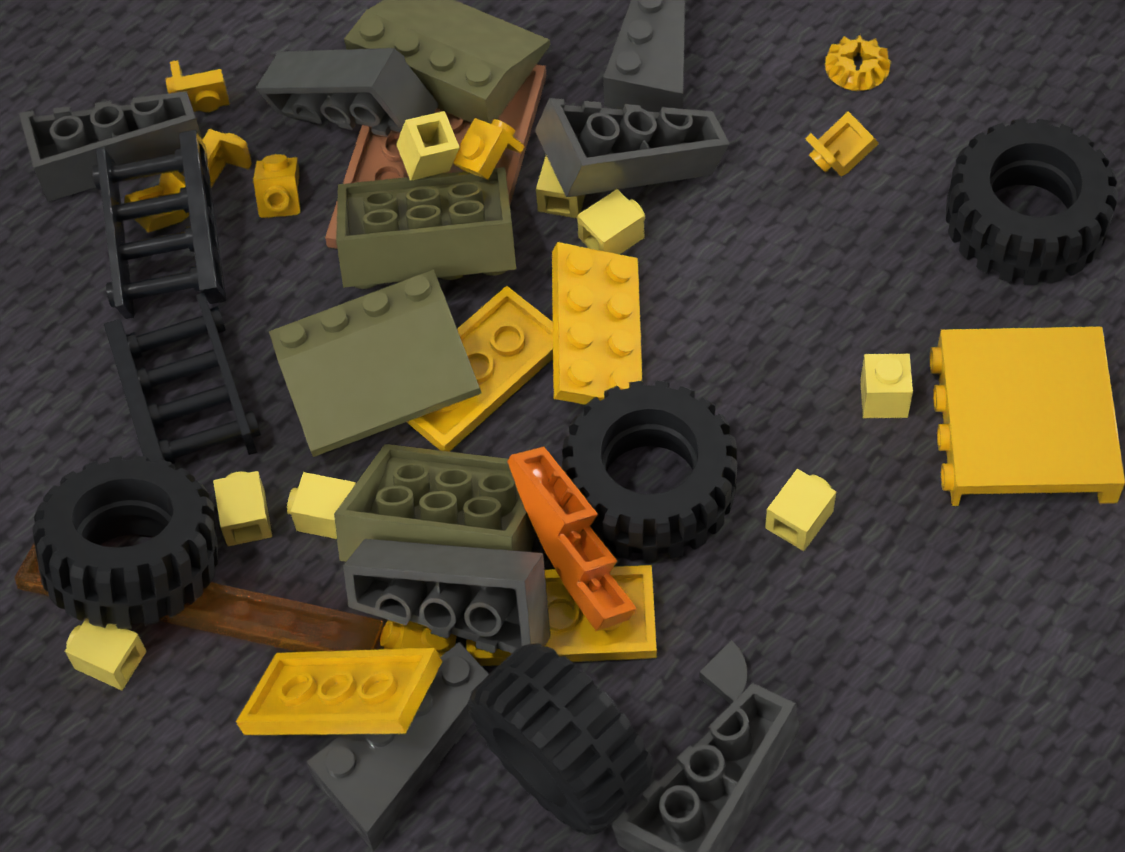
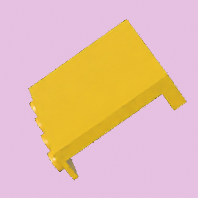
(1026, 412)

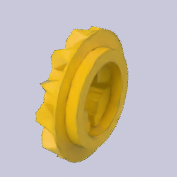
(843, 72)

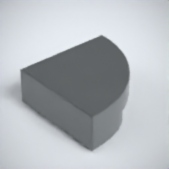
(726, 673)

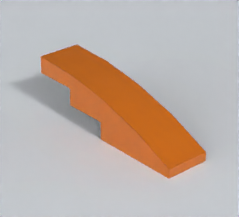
(563, 527)

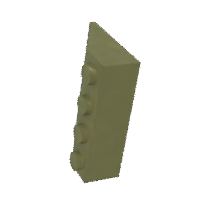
(457, 52)
(435, 222)
(374, 363)
(434, 500)

